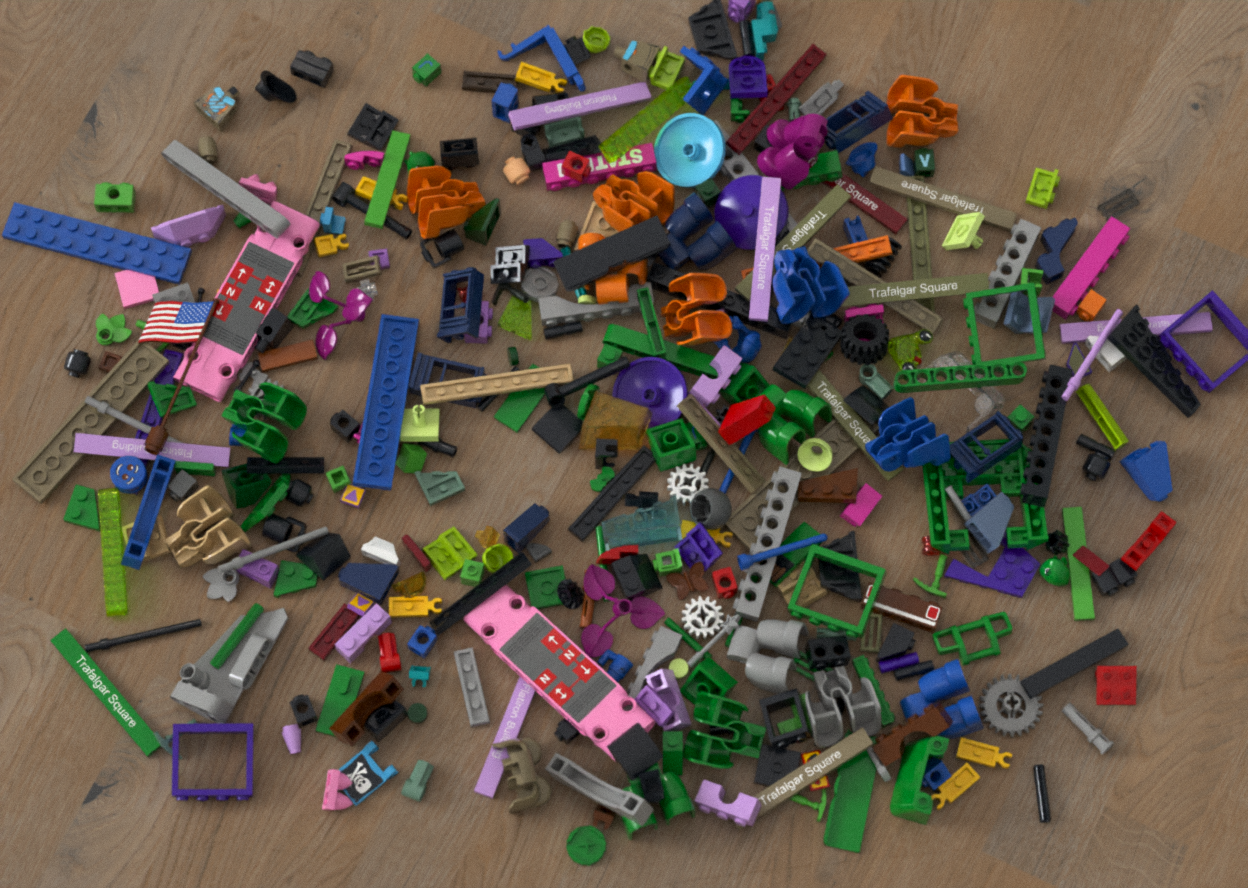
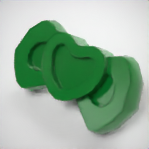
(602, 479)

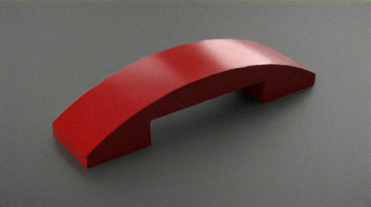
(1148, 541)

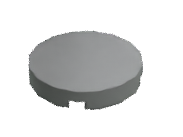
(539, 283)

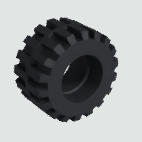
(864, 351)

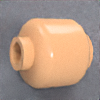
(516, 170)

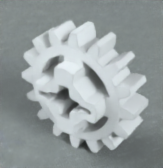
(685, 477)
(710, 617)

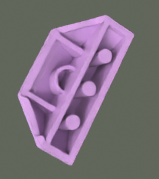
(191, 228)

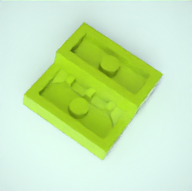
(449, 553)

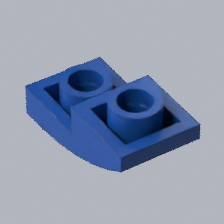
(977, 500)

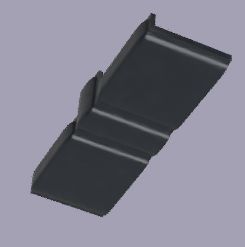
(612, 254)

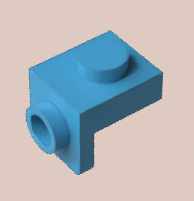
(332, 223)

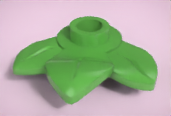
(113, 327)

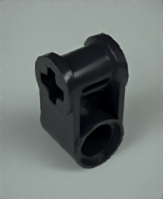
(532, 155)

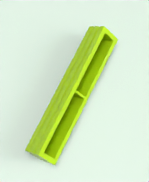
(1102, 416)

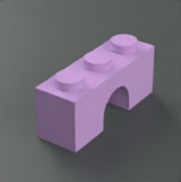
(707, 389)
(371, 624)
(666, 686)
(743, 810)

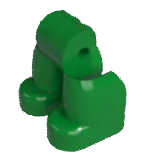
(801, 409)
(259, 436)
(716, 750)
(674, 803)

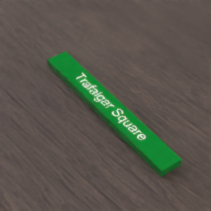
(106, 692)

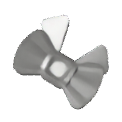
(256, 374)

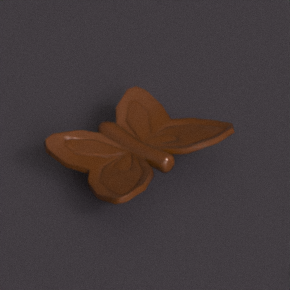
(689, 582)

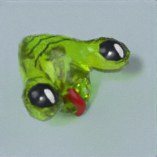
(905, 348)

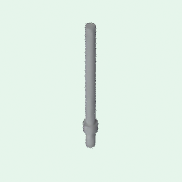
(104, 407)
(237, 563)

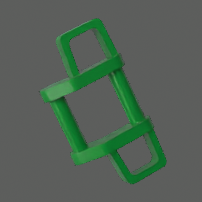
(959, 646)

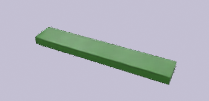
(387, 179)
(1079, 573)

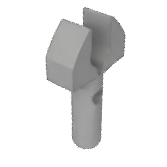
(879, 765)

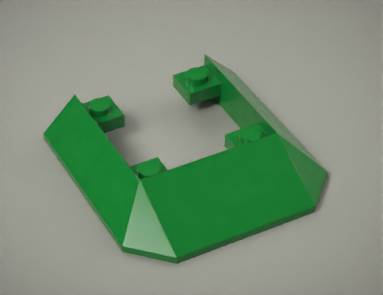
(1006, 473)

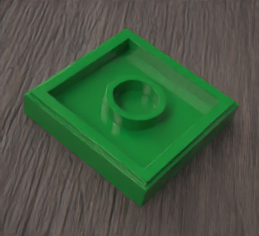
(543, 586)

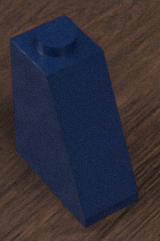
(526, 527)
(369, 579)

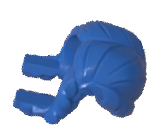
(748, 341)

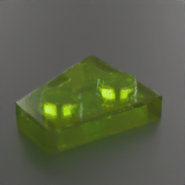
(517, 318)

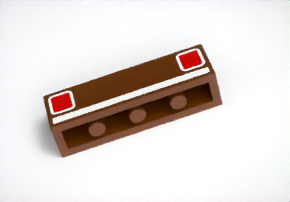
(905, 608)

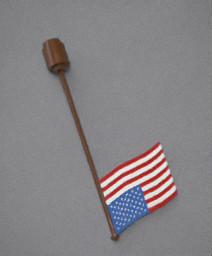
(175, 324)

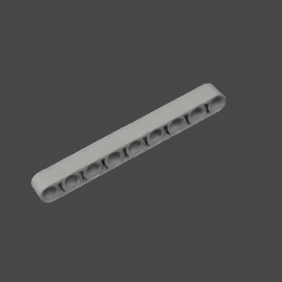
(226, 189)

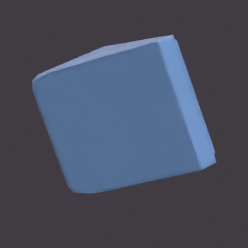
(906, 165)

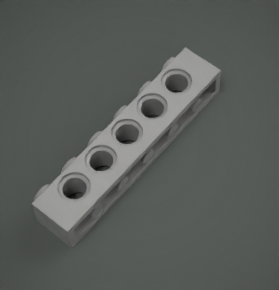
(1028, 233)

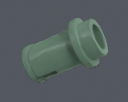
(793, 104)

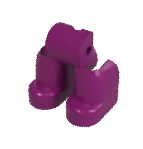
(792, 145)

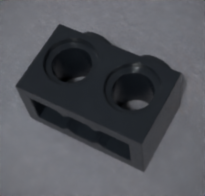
(826, 648)

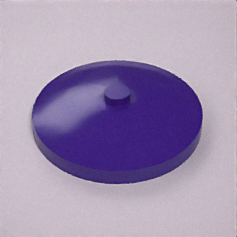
(739, 210)
(653, 385)

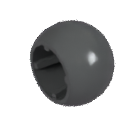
(711, 508)

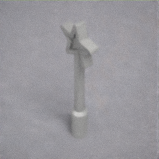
(728, 626)

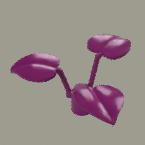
(354, 310)
(643, 611)

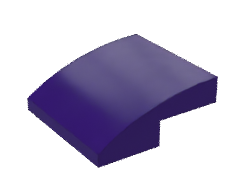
(699, 546)

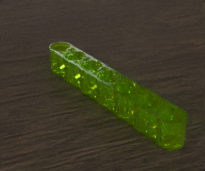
(645, 121)
(112, 552)

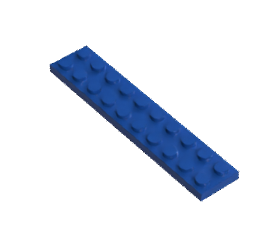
(96, 243)
(386, 402)

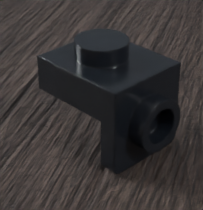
(652, 786)

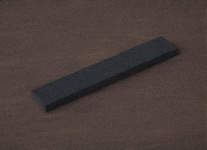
(612, 494)
(480, 593)
(1074, 663)

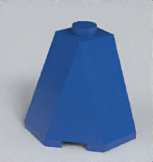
(1150, 470)

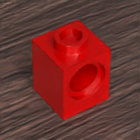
(573, 159)
(724, 575)

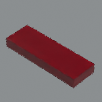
(333, 632)

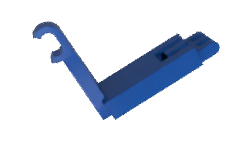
(557, 49)

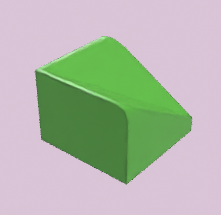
(338, 478)

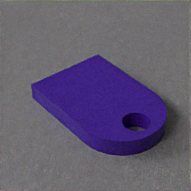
(747, 80)

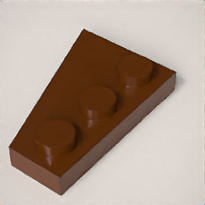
(831, 488)

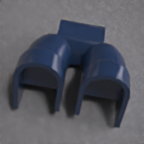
(705, 251)

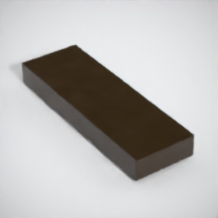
(486, 81)

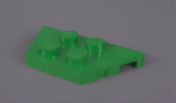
(266, 505)

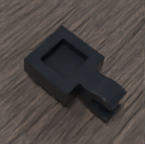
(644, 500)

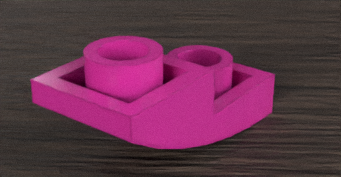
(358, 159)

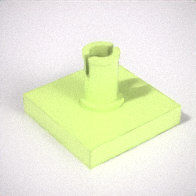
(964, 232)
(420, 425)

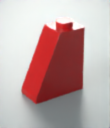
(745, 418)

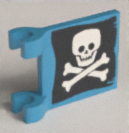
(365, 774)

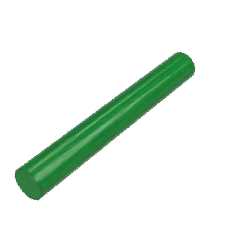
(686, 637)

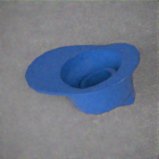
(863, 158)

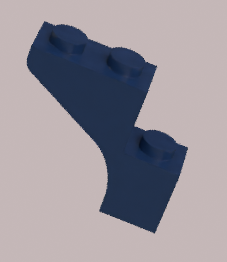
(1054, 242)

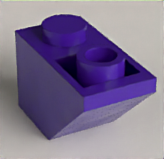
(541, 253)

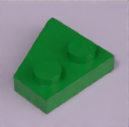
(308, 312)
(163, 395)
(83, 508)
(294, 578)

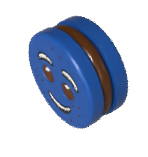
(128, 474)

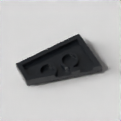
(582, 147)

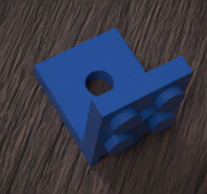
(708, 84)

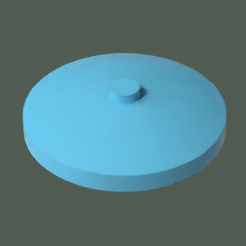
(689, 150)

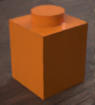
(1091, 306)

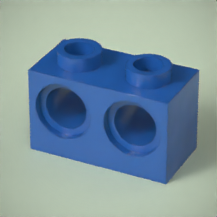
(504, 101)

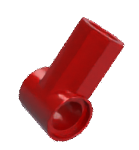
(389, 657)

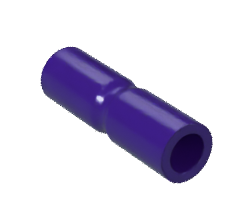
(896, 663)

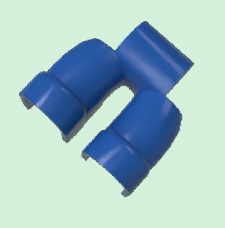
(819, 290)
(907, 439)
(945, 684)

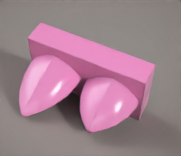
(265, 192)
(332, 799)

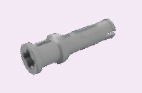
(1094, 735)

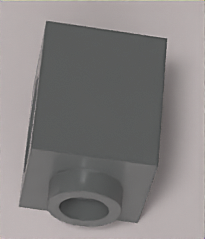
(182, 486)

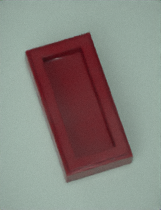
(416, 553)

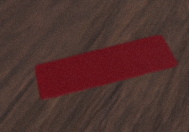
(1090, 560)

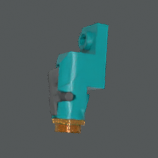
(765, 26)

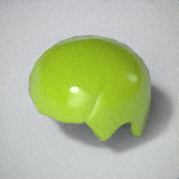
(596, 39)
(496, 557)

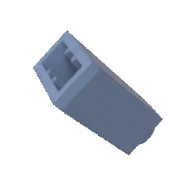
(991, 522)

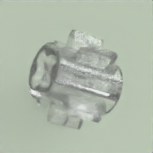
(368, 288)

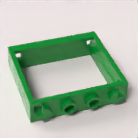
(1035, 316)
(847, 562)

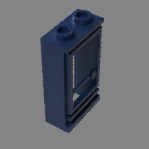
(878, 116)
(470, 322)
(423, 369)
(967, 460)

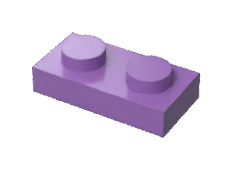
(654, 705)

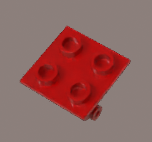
(1116, 685)

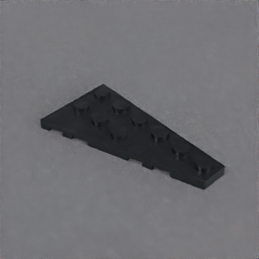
(1149, 356)

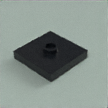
(775, 764)

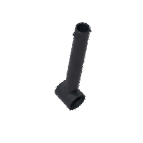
(345, 195)
(556, 394)

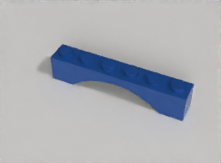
(148, 512)

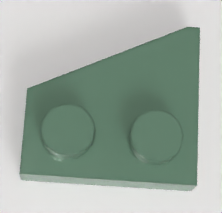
(439, 485)

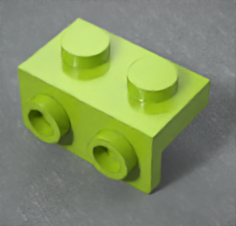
(666, 69)
(1041, 188)

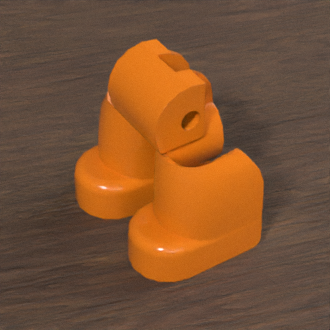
(913, 128)
(440, 200)
(630, 204)
(614, 286)
(703, 324)

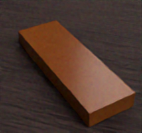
(287, 355)

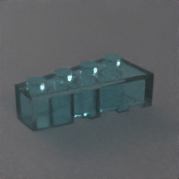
(644, 526)

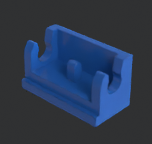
(854, 230)

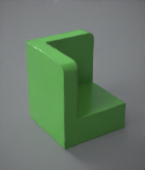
(411, 458)

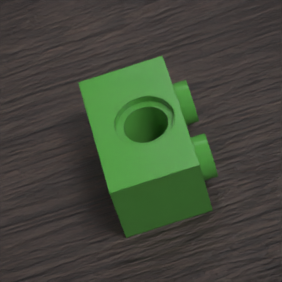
(123, 204)

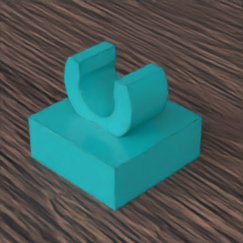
(419, 672)

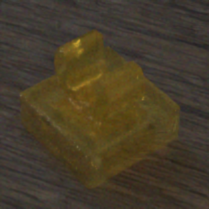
(488, 537)

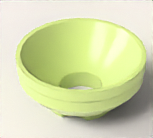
(812, 460)

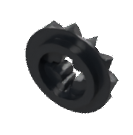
(565, 595)

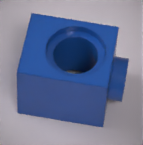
(422, 649)
(940, 774)

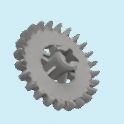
(1011, 724)

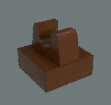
(604, 814)

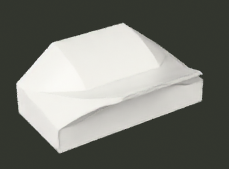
(380, 551)

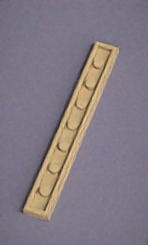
(495, 384)

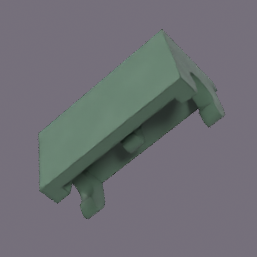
(564, 131)

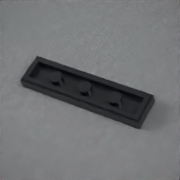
(287, 465)

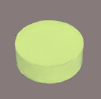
(587, 300)
(679, 668)

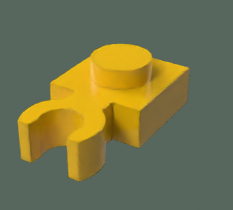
(327, 245)

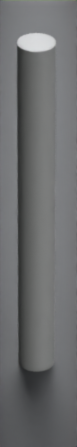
(959, 505)

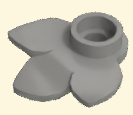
(220, 586)

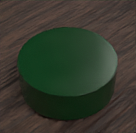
(513, 356)
(417, 713)

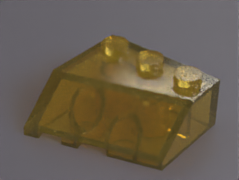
(614, 419)

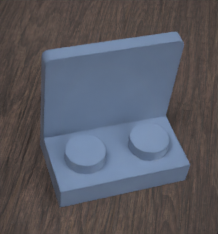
(1019, 316)

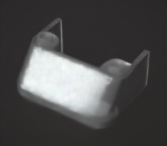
(988, 399)

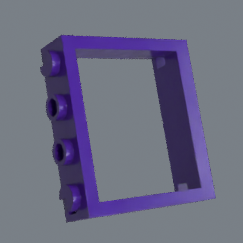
(1228, 319)
(221, 794)

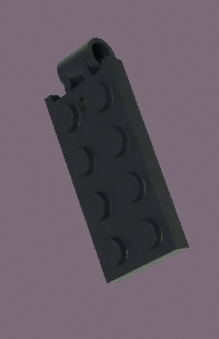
(809, 349)

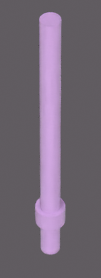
(1074, 382)

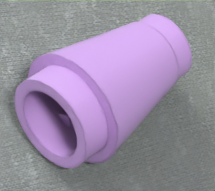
(292, 738)

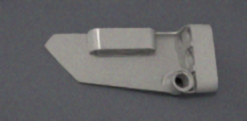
(216, 691)

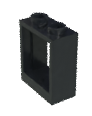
(779, 702)

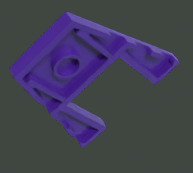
(1009, 576)

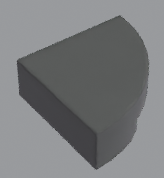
(538, 551)

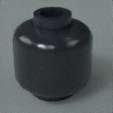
(77, 363)
(1096, 466)
(299, 493)

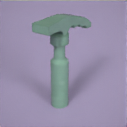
(168, 739)

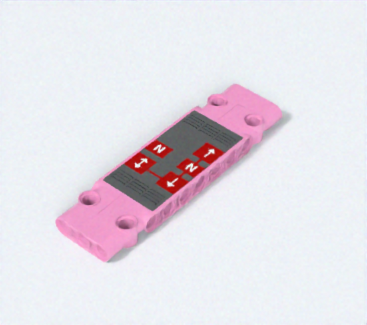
(246, 297)
(556, 668)

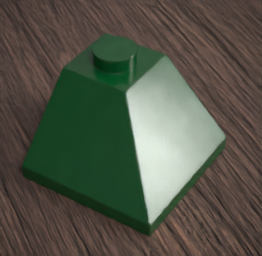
(483, 222)
(244, 488)

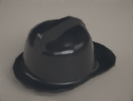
(274, 88)

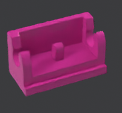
(865, 502)

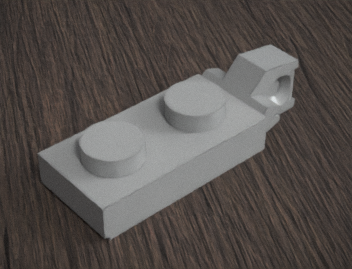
(821, 98)

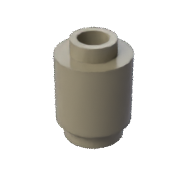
(207, 149)
(566, 234)

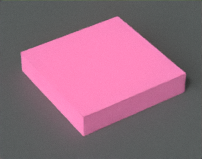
(135, 288)

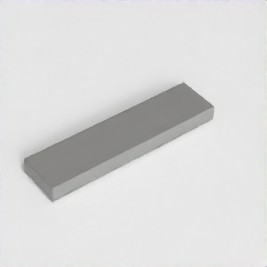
(471, 687)

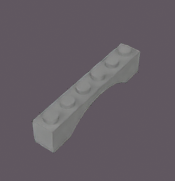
(557, 310)
(663, 649)
(618, 800)

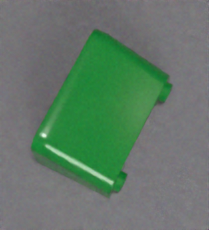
(907, 799)

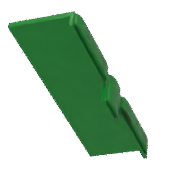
(850, 802)

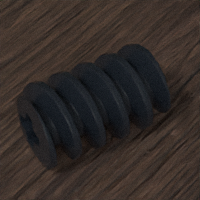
(878, 265)

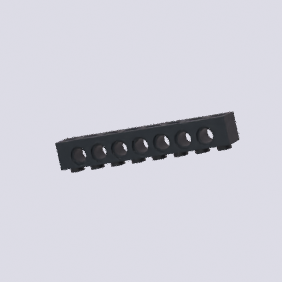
(733, 303)
(1033, 493)

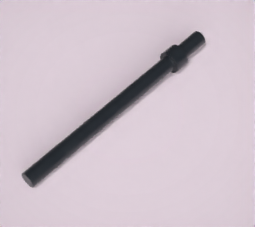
(106, 643)

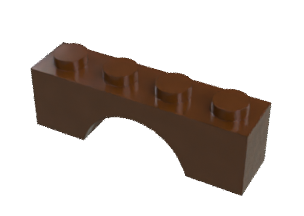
(380, 691)
(932, 721)

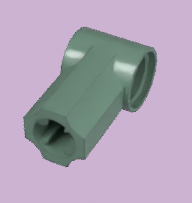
(875, 382)
(416, 784)

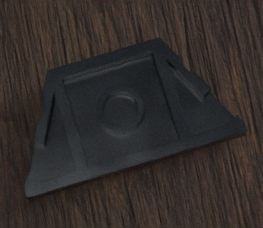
(712, 31)
(837, 578)

